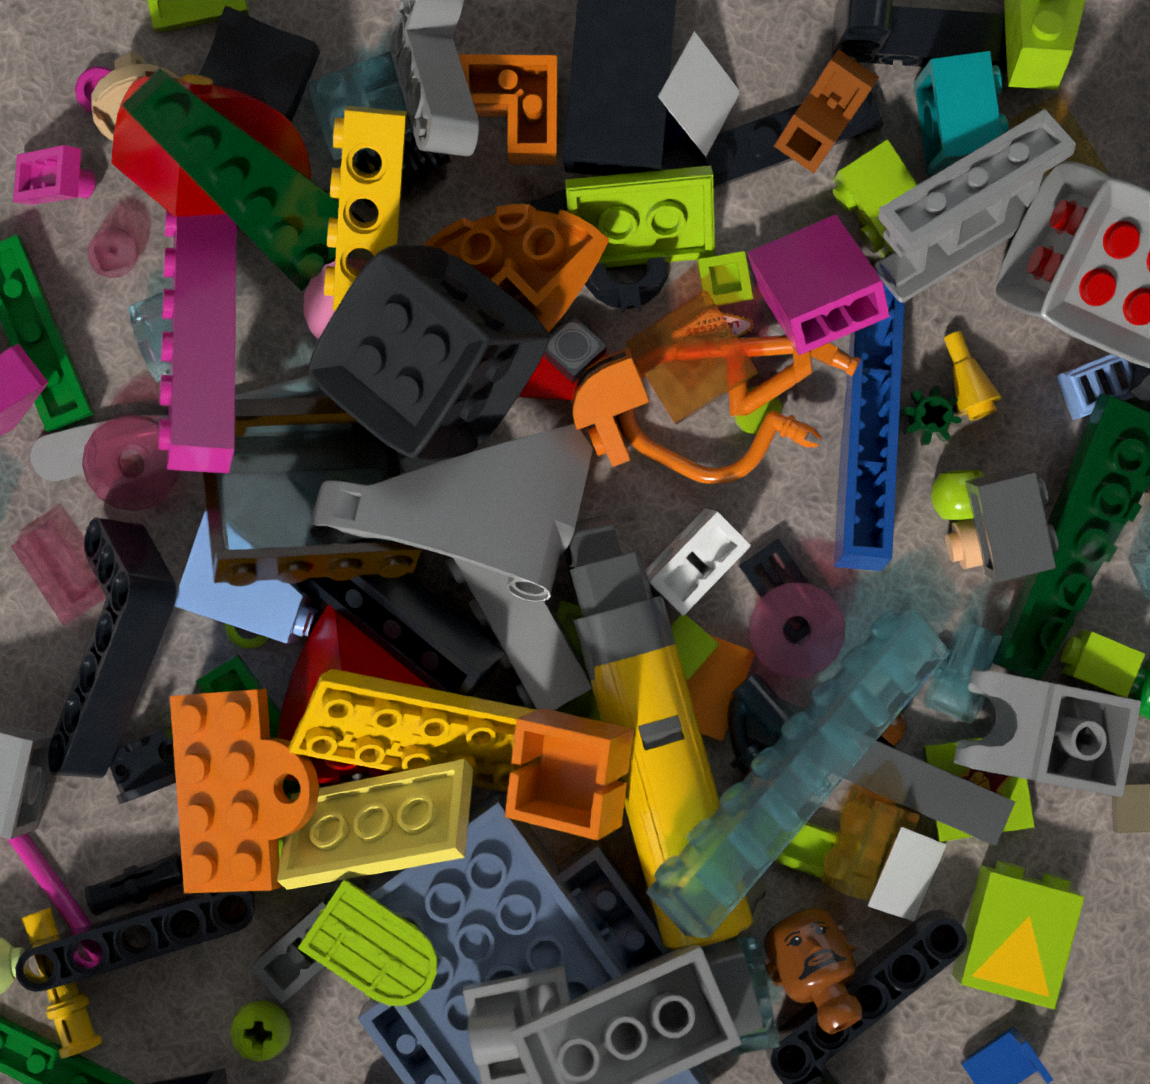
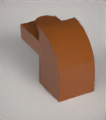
(826, 111)

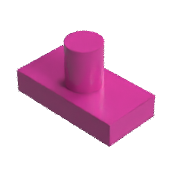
(51, 176)

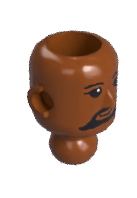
(814, 964)

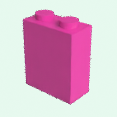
(818, 284)

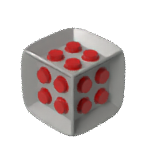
(1085, 260)

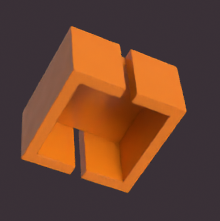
(577, 777)

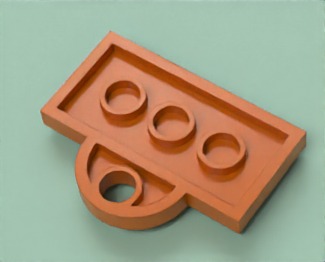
(234, 791)

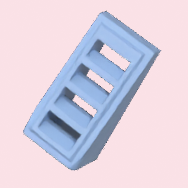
(1074, 391)

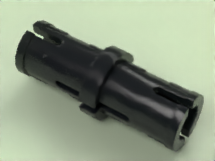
(134, 884)

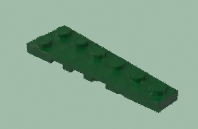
(245, 178)
(1088, 516)

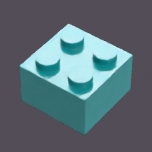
(958, 108)

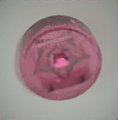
(112, 252)

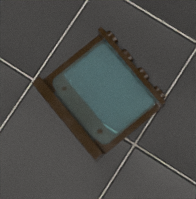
(267, 498)

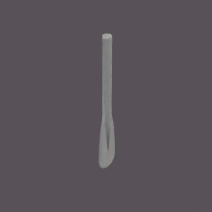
(61, 452)

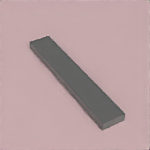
(920, 787)

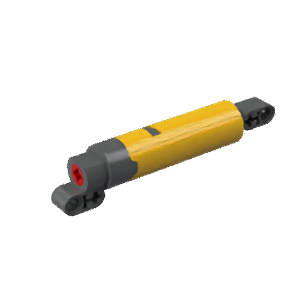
(669, 776)

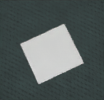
(699, 94)
(907, 874)

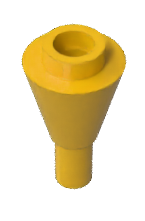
(971, 385)

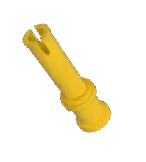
(66, 1003)

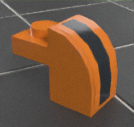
(600, 394)

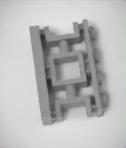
(968, 206)

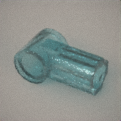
(950, 695)

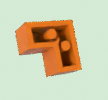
(525, 93)

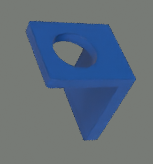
(1004, 1061)

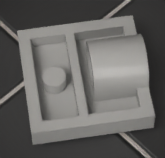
(503, 1005)

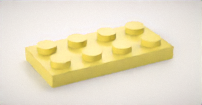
(381, 826)

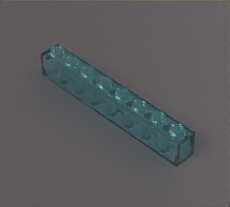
(796, 773)

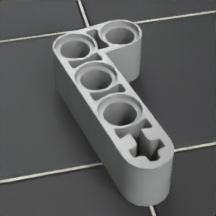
(433, 76)

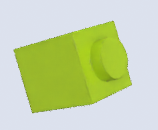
(1101, 662)

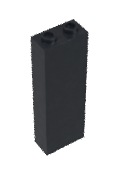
(615, 85)

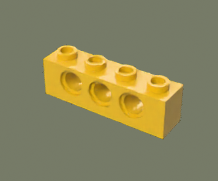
(385, 133)

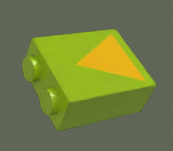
(1019, 934)

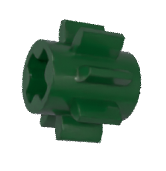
(917, 411)

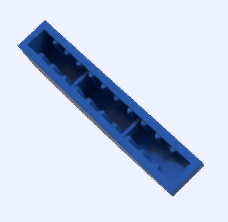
(870, 445)

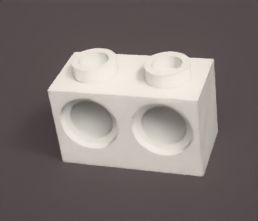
(695, 560)

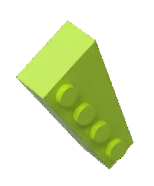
(1040, 40)

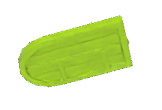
(372, 948)

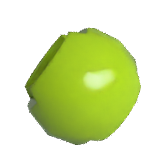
(950, 494)
(247, 1041)

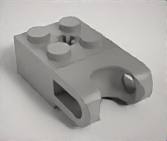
(1053, 733)

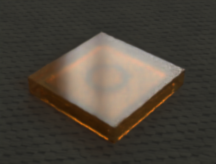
(691, 357)

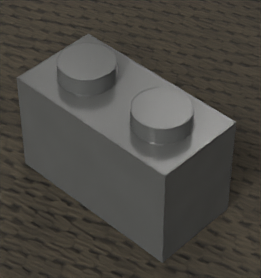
(1012, 523)

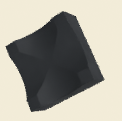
(260, 61)

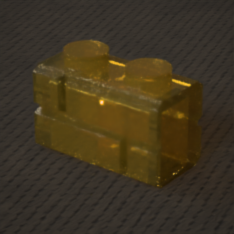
(864, 843)

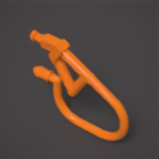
(744, 403)

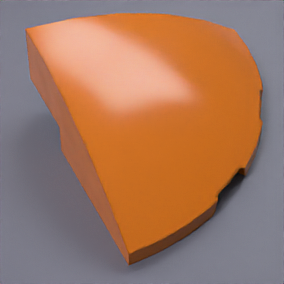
(529, 254)

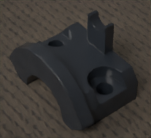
(628, 295)
(147, 763)

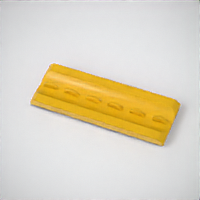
(407, 728)

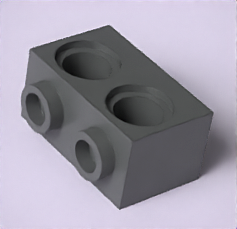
(283, 965)

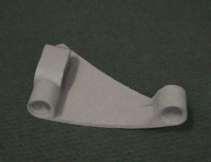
(490, 507)

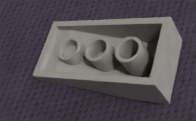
(632, 1027)

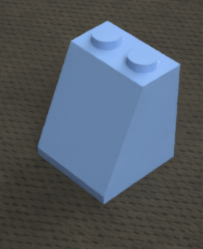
(264, 607)

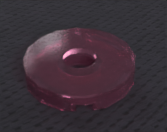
(110, 480)
(824, 637)

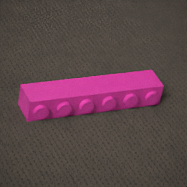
(200, 343)

